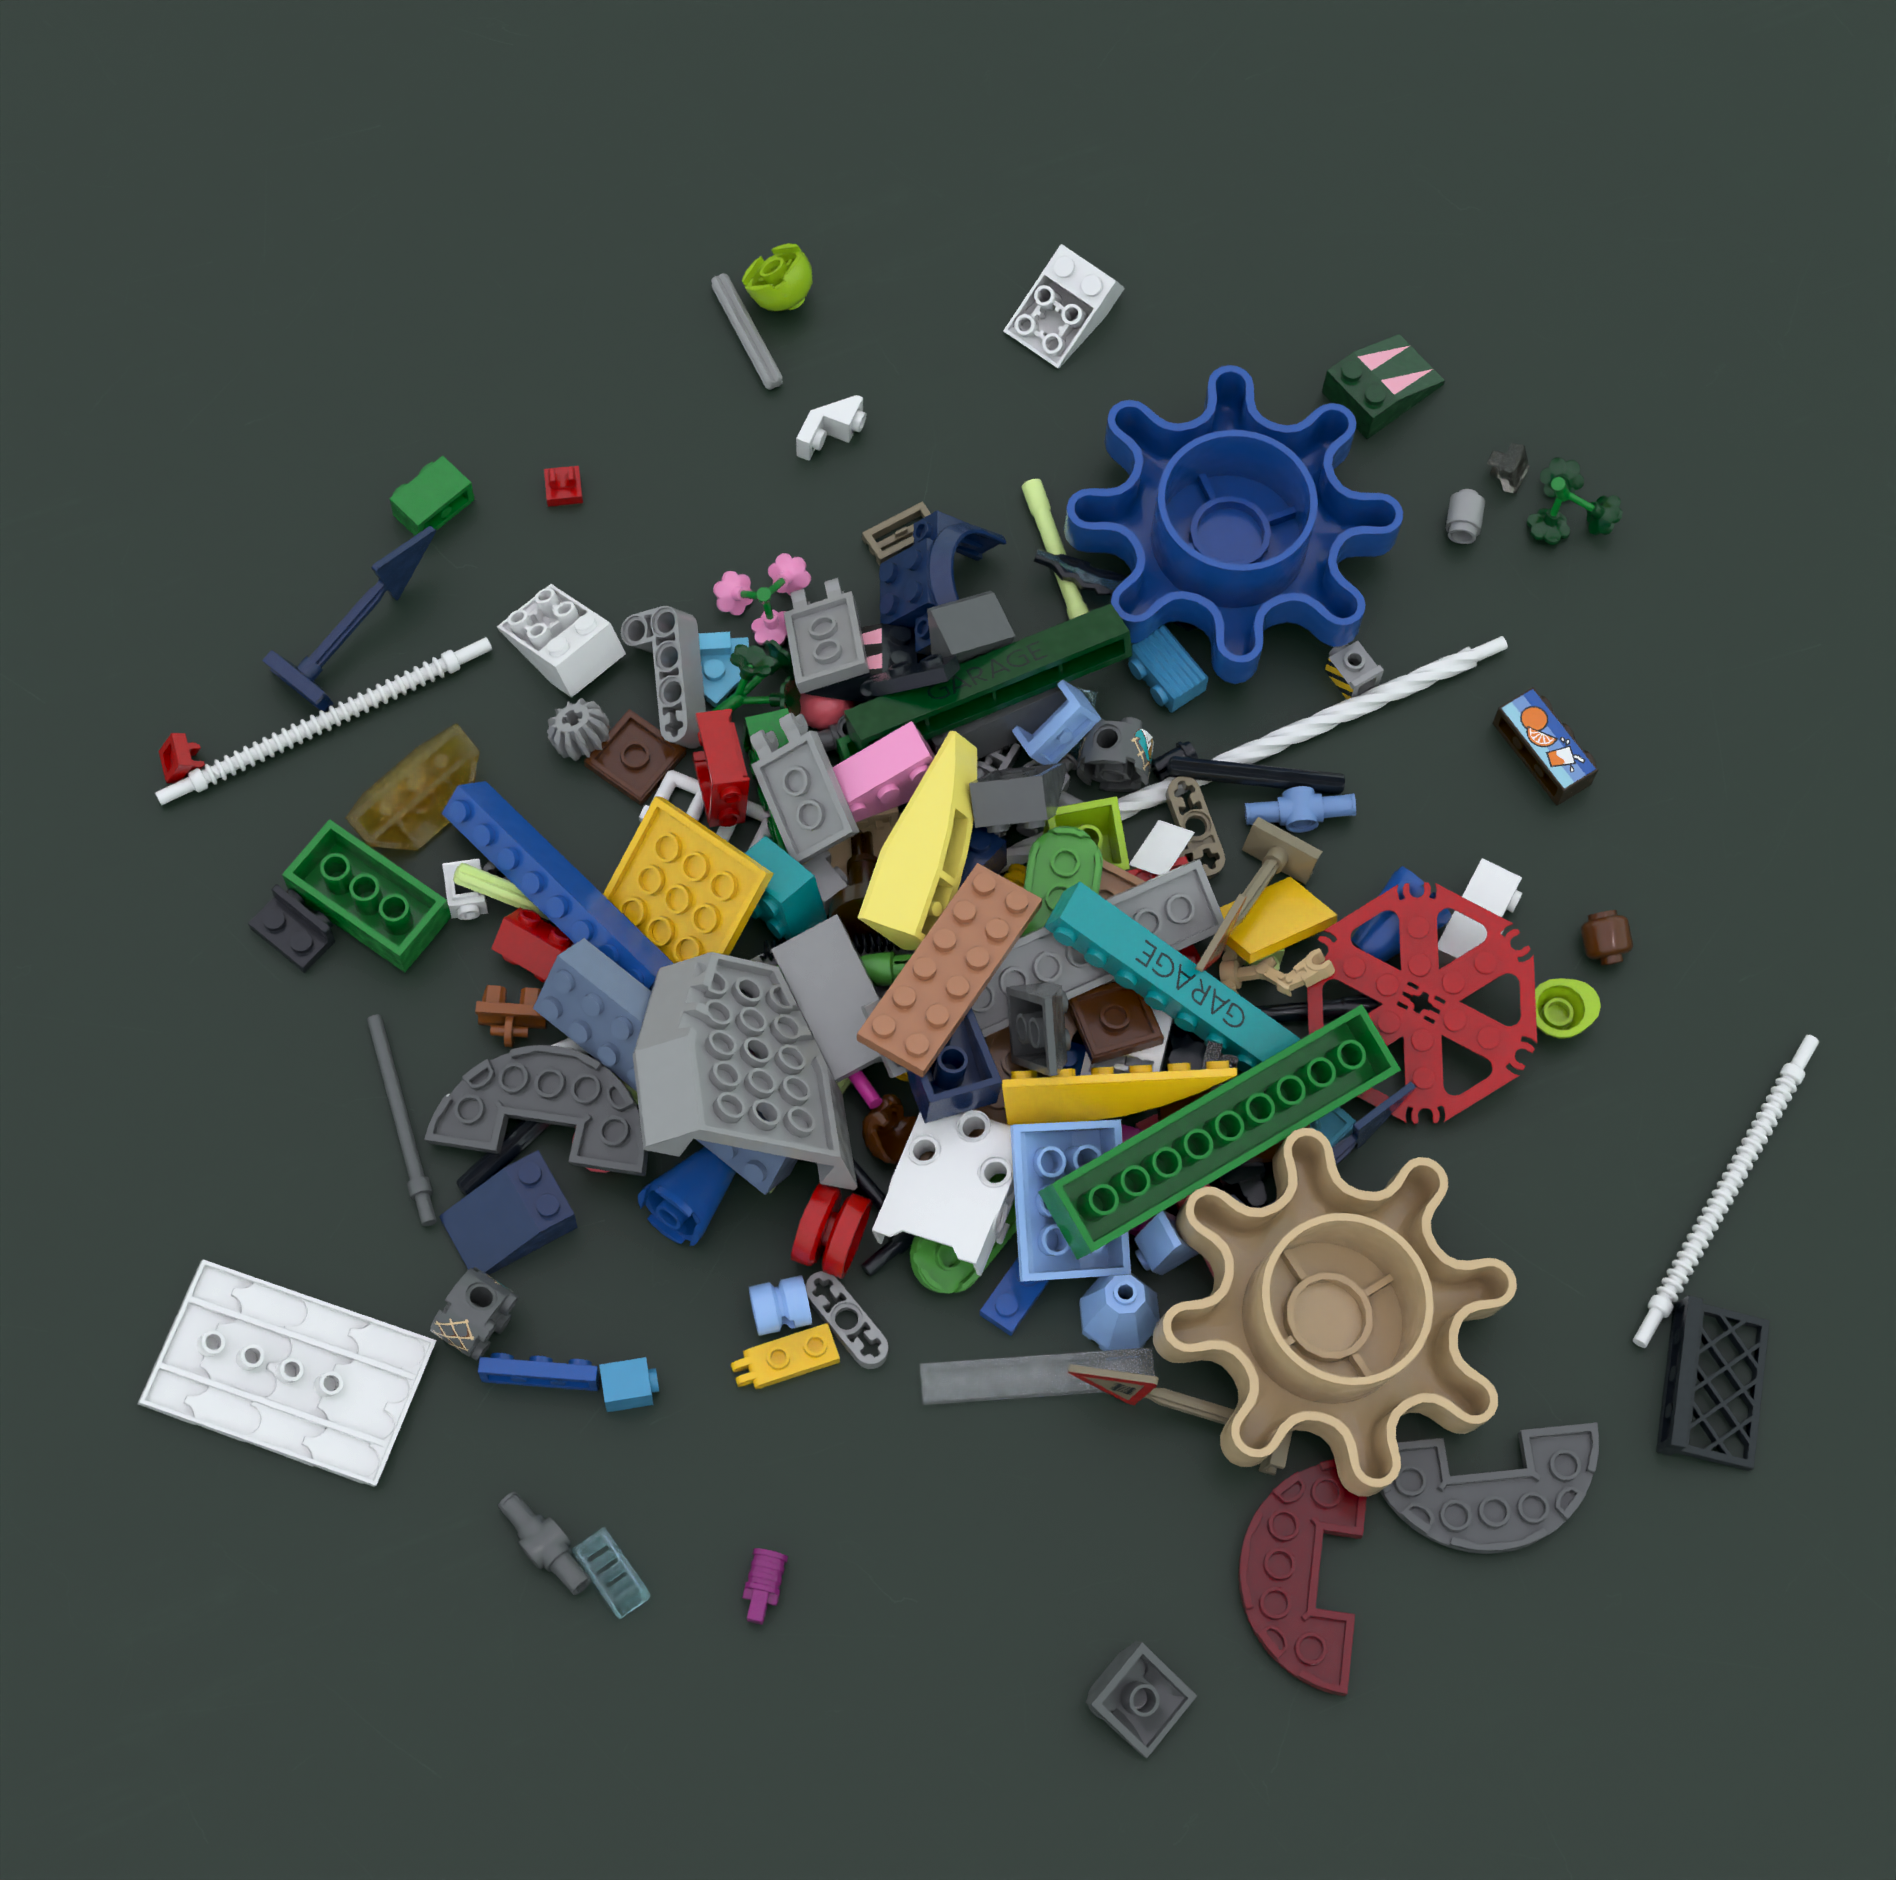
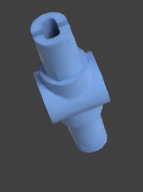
(1301, 809)

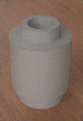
(1465, 516)

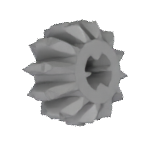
(578, 729)

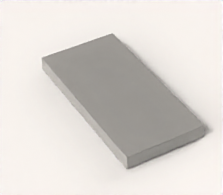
(830, 990)

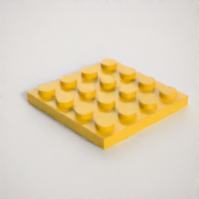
(685, 884)

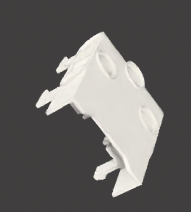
(951, 1192)

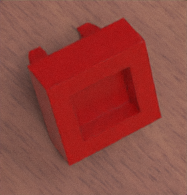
(563, 486)
(176, 757)

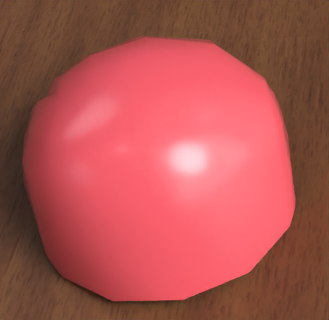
(823, 711)

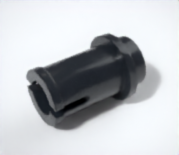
(1161, 763)

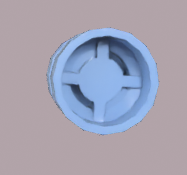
(780, 1305)

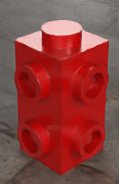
(530, 942)

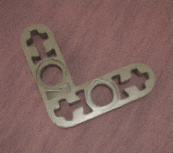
(1207, 842)

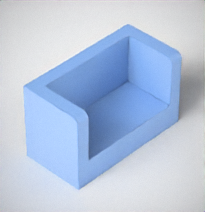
(1061, 729)

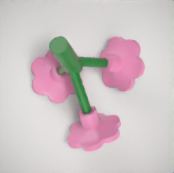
(735, 593)

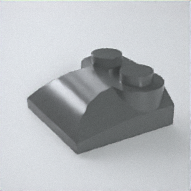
(1139, 1697)

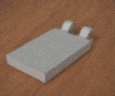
(825, 638)
(802, 790)

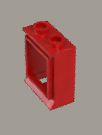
(721, 769)

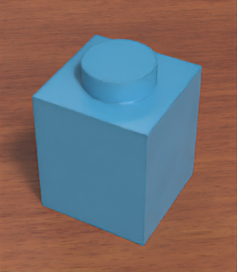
(628, 1384)

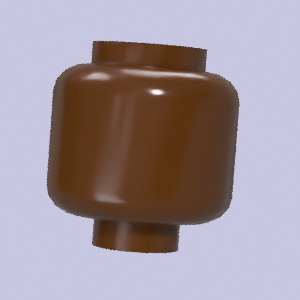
(1606, 937)

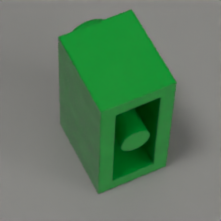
(432, 497)

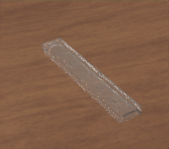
(1023, 1375)

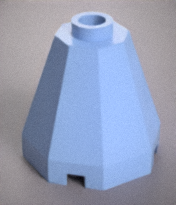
(1119, 1312)

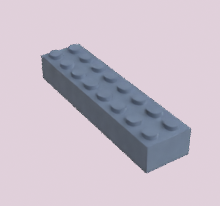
(603, 1014)

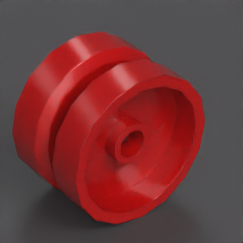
(826, 1228)

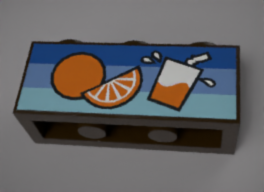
(1545, 745)

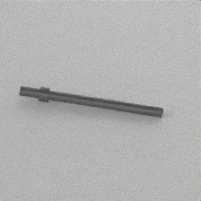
(419, 1185)

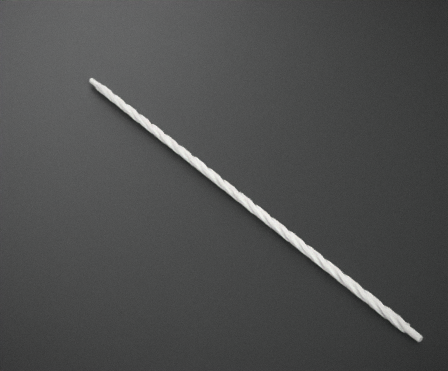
(1273, 742)

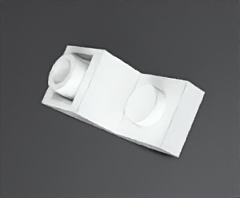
(835, 419)

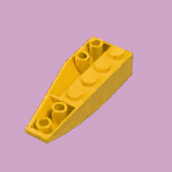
(1103, 1092)

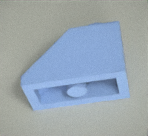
(1161, 1245)

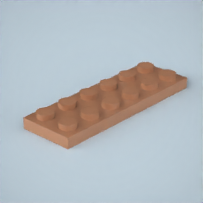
(949, 970)

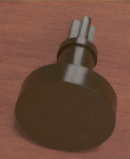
(850, 899)

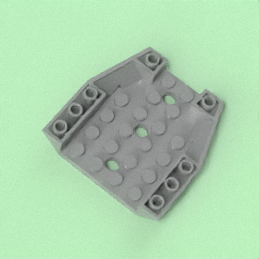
(707, 1085)

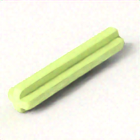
(493, 887)

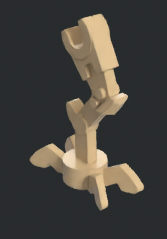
(1304, 973)

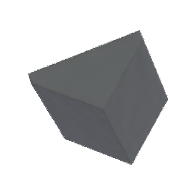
(969, 627)

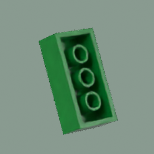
(367, 895)

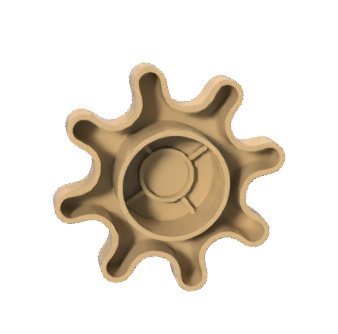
(1335, 1312)

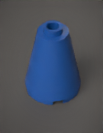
(1381, 934)
(687, 1196)

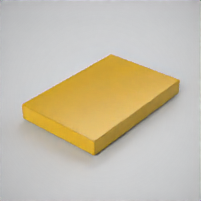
(1278, 920)

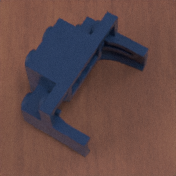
(924, 572)

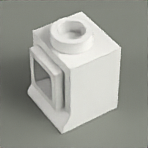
(465, 905)

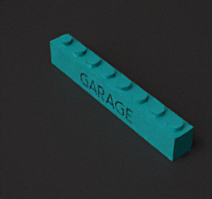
(1165, 977)

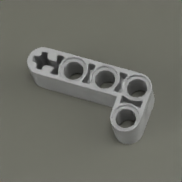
(672, 636)

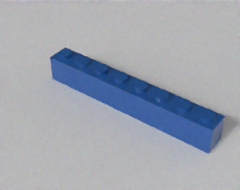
(551, 880)

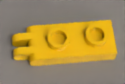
(787, 1357)

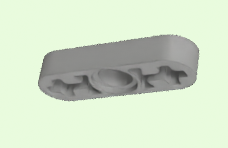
(872, 1335)

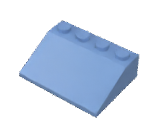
(1039, 1158)

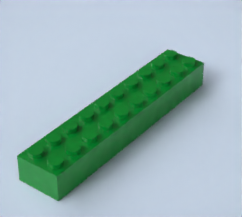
(1218, 1132)

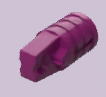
(763, 1582)

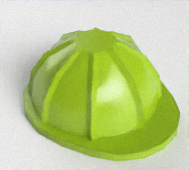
(1565, 1007)

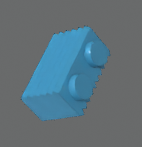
(1167, 669)

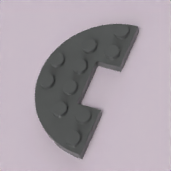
(549, 1088)
(1500, 1507)

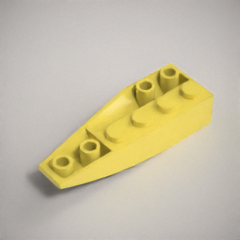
(925, 850)

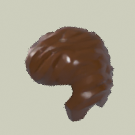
(887, 1129)

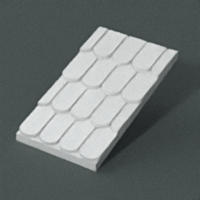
(287, 1373)

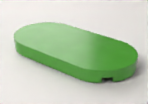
(1057, 863)
(938, 1265)

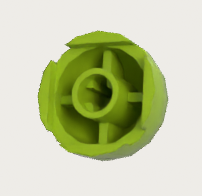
(780, 280)

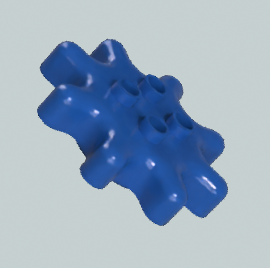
(1233, 523)

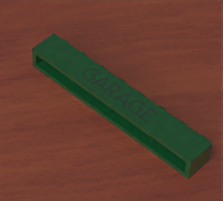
(997, 679)

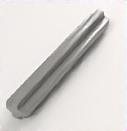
(746, 331)

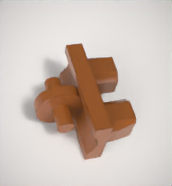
(509, 1018)

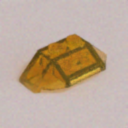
(409, 799)

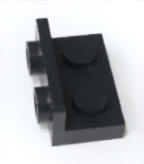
(293, 928)

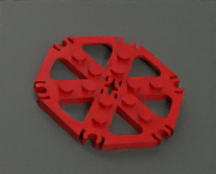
(1450, 983)

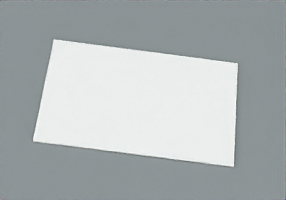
(1161, 848)

